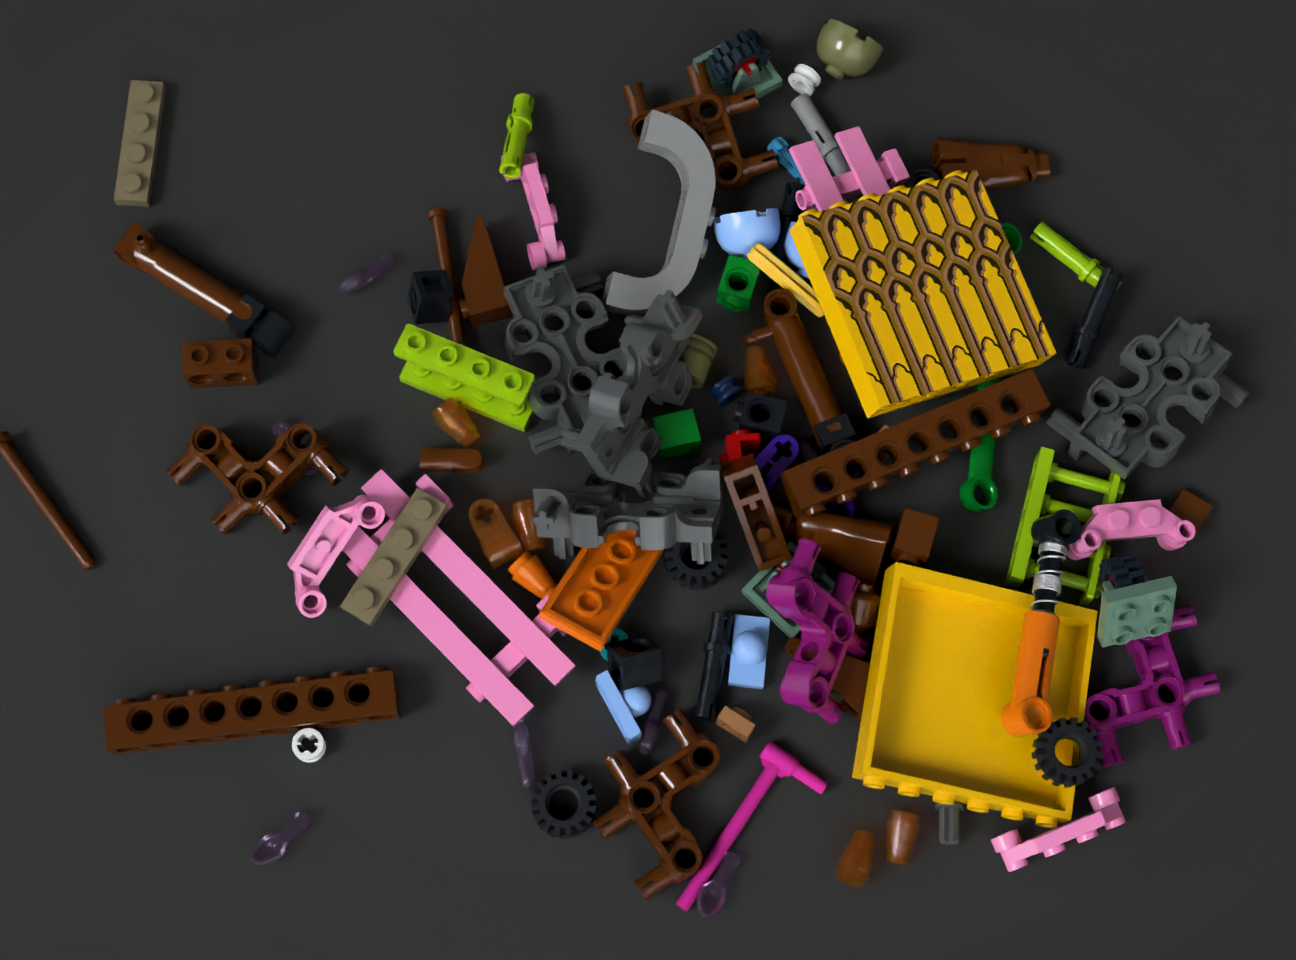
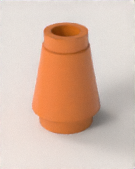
(532, 575)

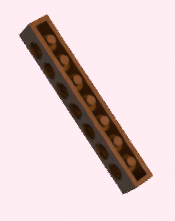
(1021, 391)
(123, 716)

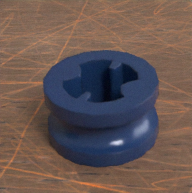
(726, 390)

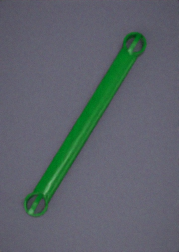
(982, 457)

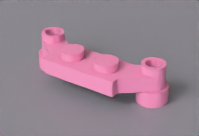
(543, 214)
(1131, 521)
(324, 544)
(1105, 813)

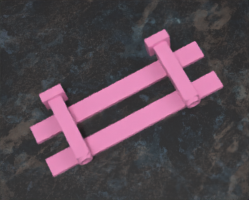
(864, 178)
(527, 637)

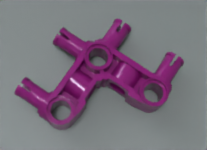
(825, 629)
(1156, 669)

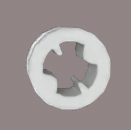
(804, 79)
(311, 734)

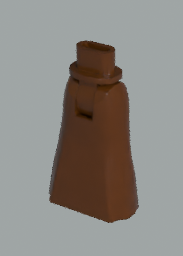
(996, 163)
(846, 542)

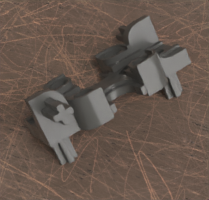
(557, 295)
(615, 434)
(1123, 447)
(679, 512)

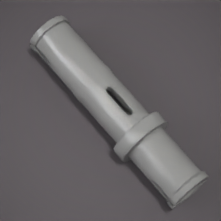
(820, 133)

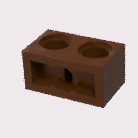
(220, 363)
(912, 539)

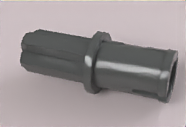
(949, 822)

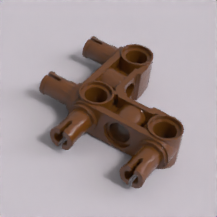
(714, 131)
(275, 471)
(658, 821)

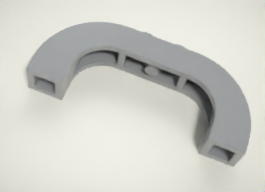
(692, 160)

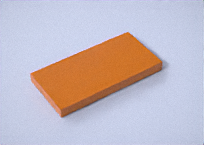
(599, 588)

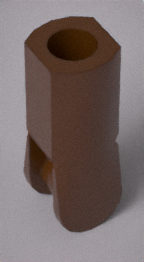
(449, 460)

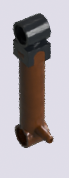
(241, 313)
(829, 424)

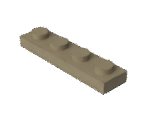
(140, 143)
(394, 557)

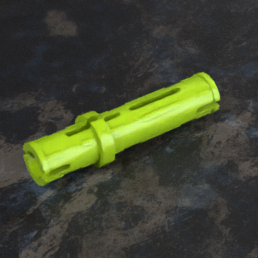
(518, 126)
(1068, 254)

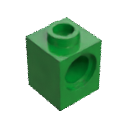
(741, 271)
(678, 432)

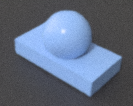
(749, 651)
(624, 705)

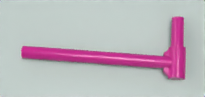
(776, 763)

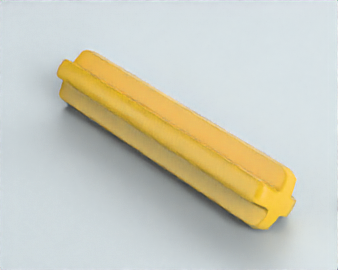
(785, 277)

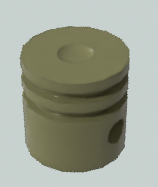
(698, 357)

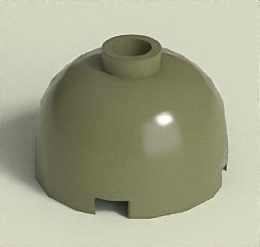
(846, 50)

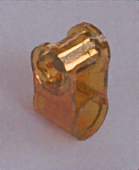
(495, 538)

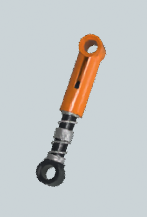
(1040, 628)

